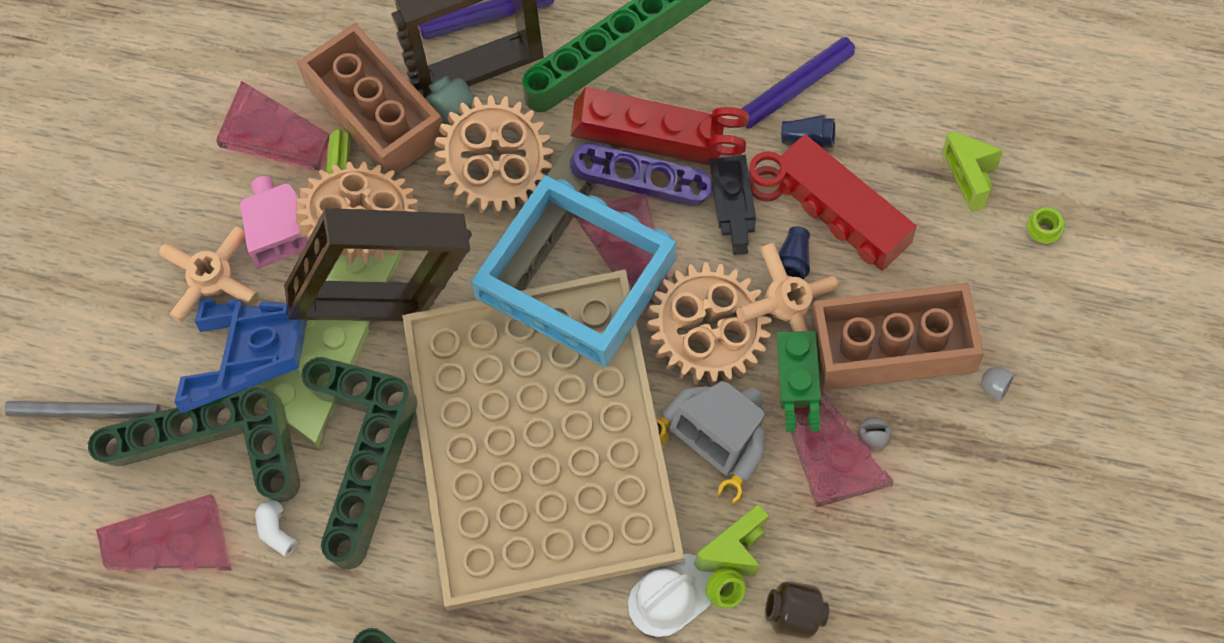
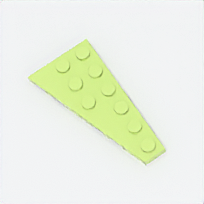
(328, 339)

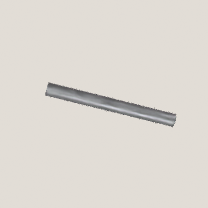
(80, 409)

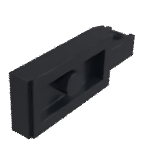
(733, 200)

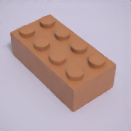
(371, 99)
(896, 336)

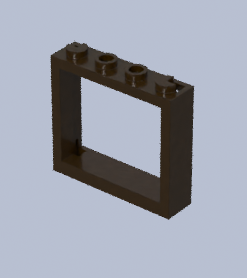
(475, 64)
(337, 229)

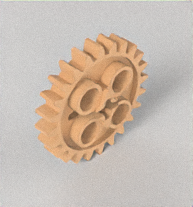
(490, 122)
(353, 190)
(696, 293)

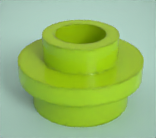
(1049, 217)
(732, 594)

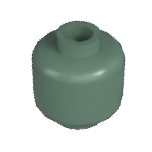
(448, 96)

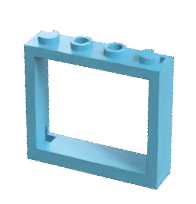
(549, 321)

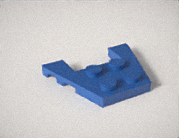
(257, 349)

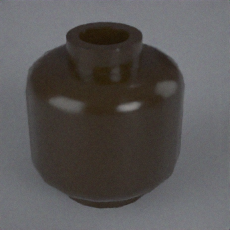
(796, 609)

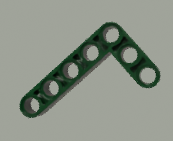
(206, 430)
(365, 452)

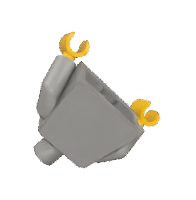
(721, 428)

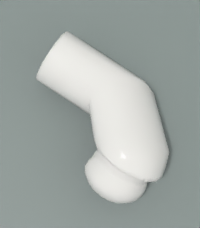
(268, 528)

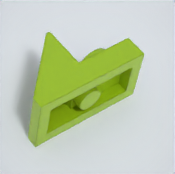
(969, 163)
(728, 547)

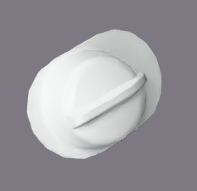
(669, 598)

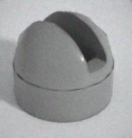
(997, 382)
(875, 439)

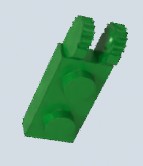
(799, 377)

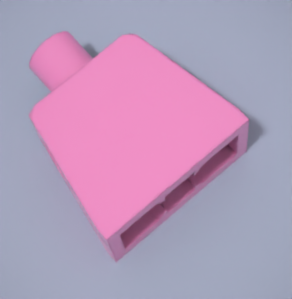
(271, 222)

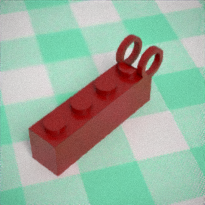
(656, 126)
(837, 199)

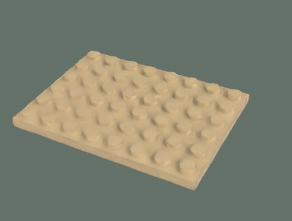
(535, 453)

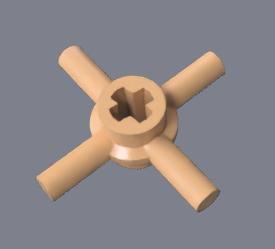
(208, 274)
(786, 295)

